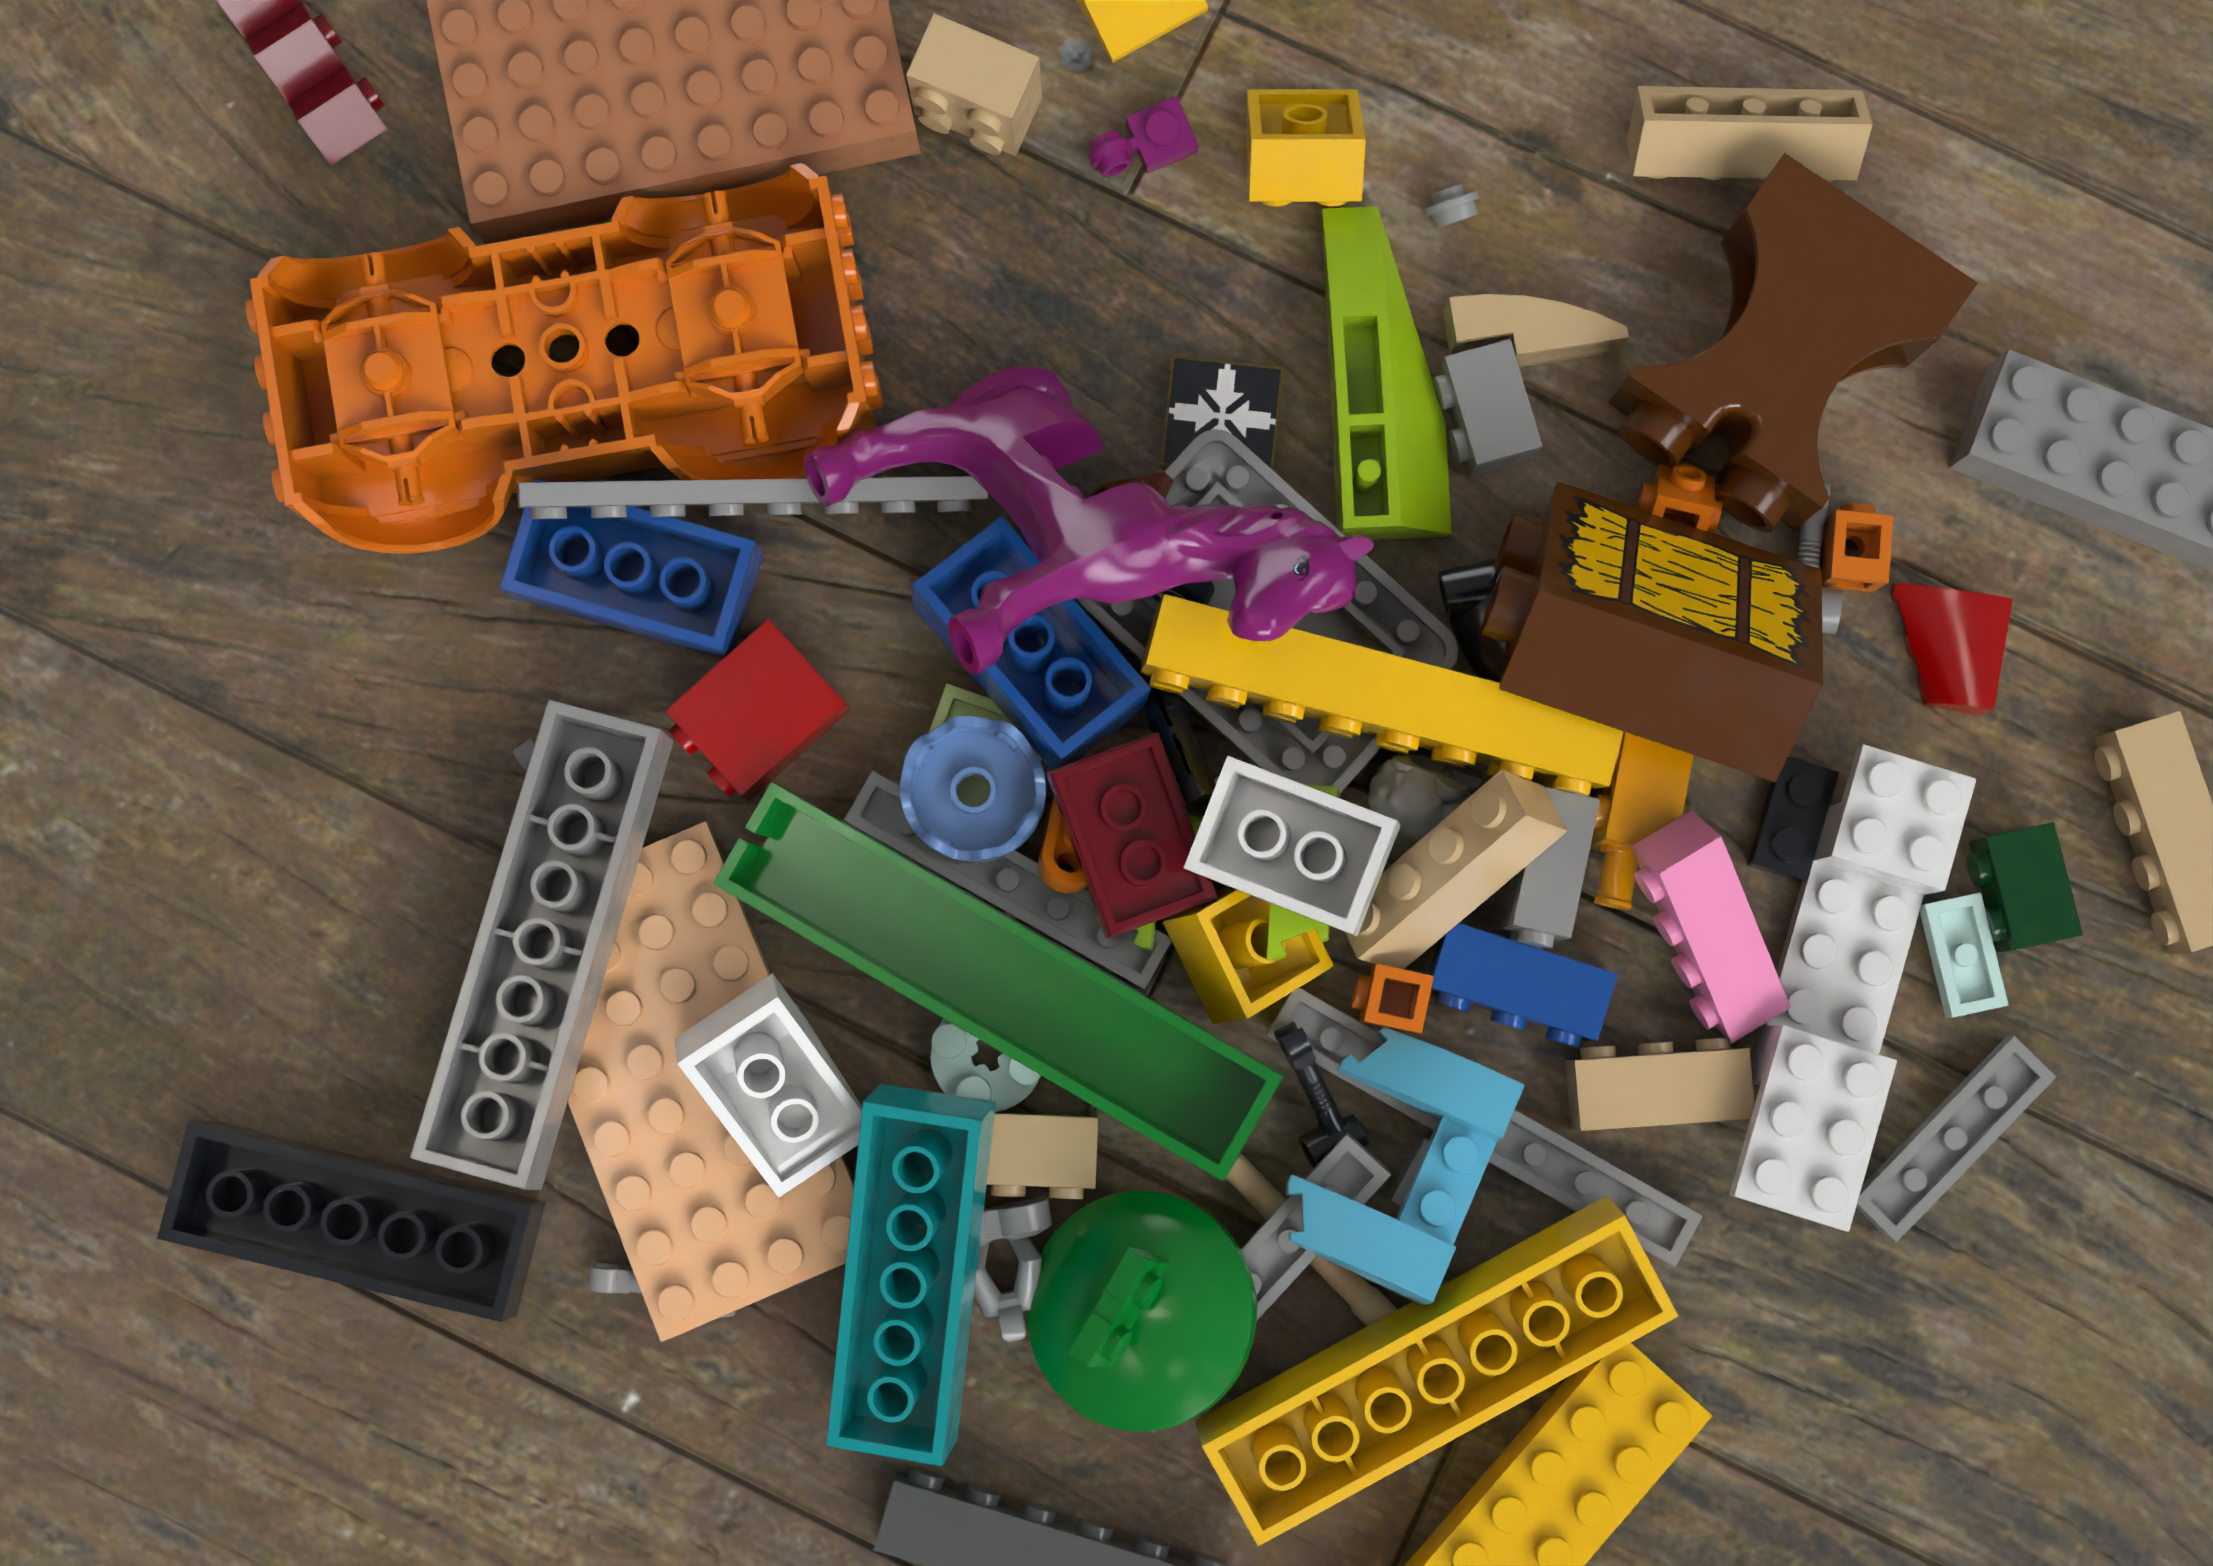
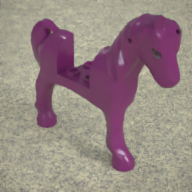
(1100, 548)

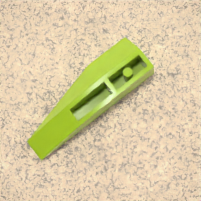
(1381, 391)

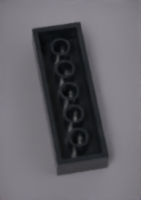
(351, 1220)

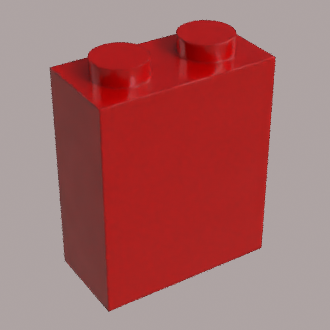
(755, 712)

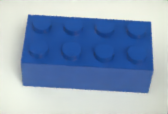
(637, 575)
(1056, 669)

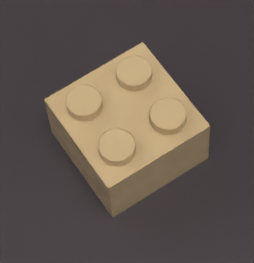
(974, 86)

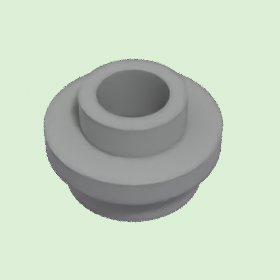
(1451, 206)

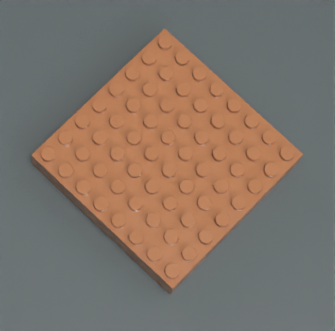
(659, 99)

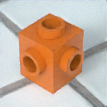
(1683, 496)

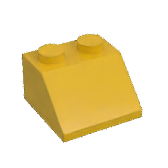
(1305, 146)
(1227, 955)

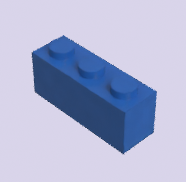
(1521, 984)

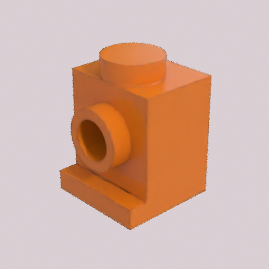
(1874, 539)

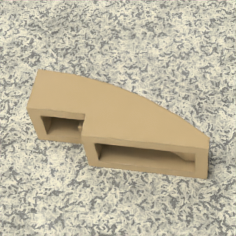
(1537, 327)

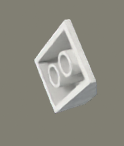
(772, 1085)

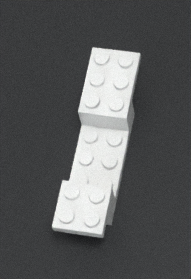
(1841, 976)

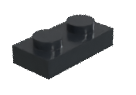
(1793, 819)

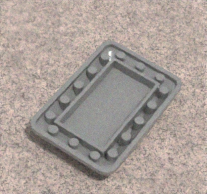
(1381, 617)

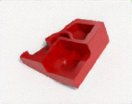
(1955, 643)

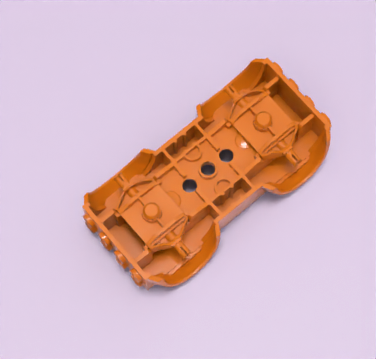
(413, 441)

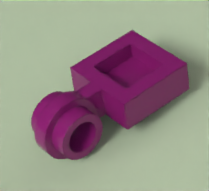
(1157, 134)

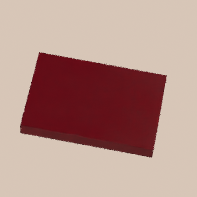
(1130, 834)

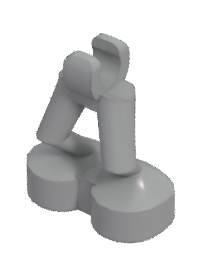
(1016, 1223)

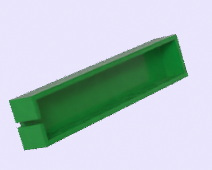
(1000, 981)

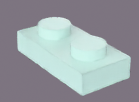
(1963, 955)

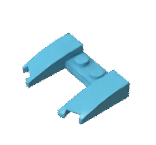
(1418, 1245)

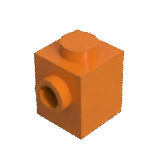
(1392, 998)

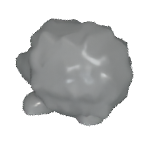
(1419, 793)

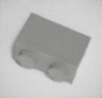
(1487, 408)

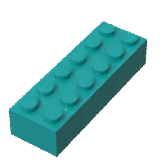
(910, 1273)

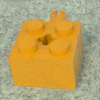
(1643, 797)

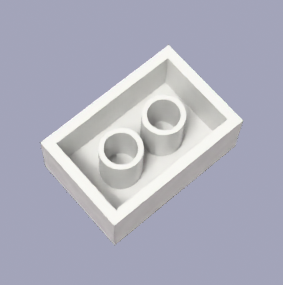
(1292, 845)

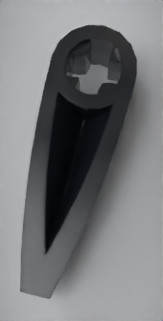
(1465, 600)

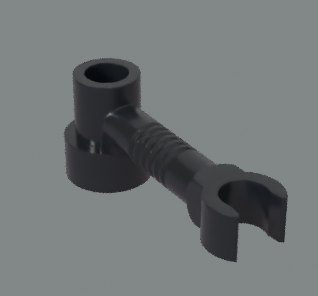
(1331, 1125)

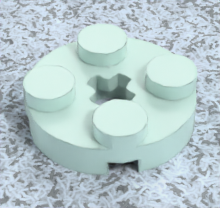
(958, 1076)

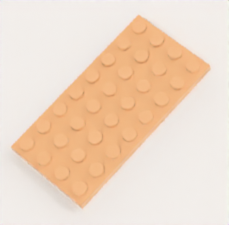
(677, 1183)

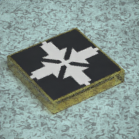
(1222, 397)

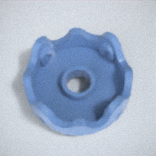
(963, 749)

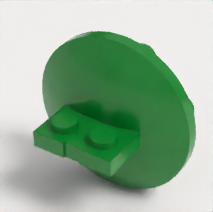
(1142, 1311)

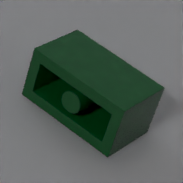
(2024, 887)

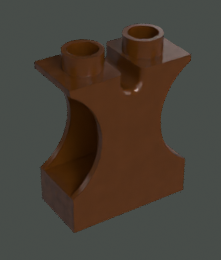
(1813, 301)

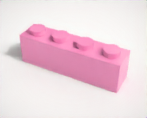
(1710, 927)

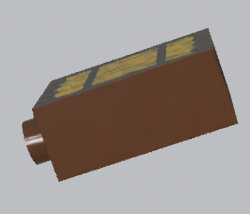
(1658, 629)

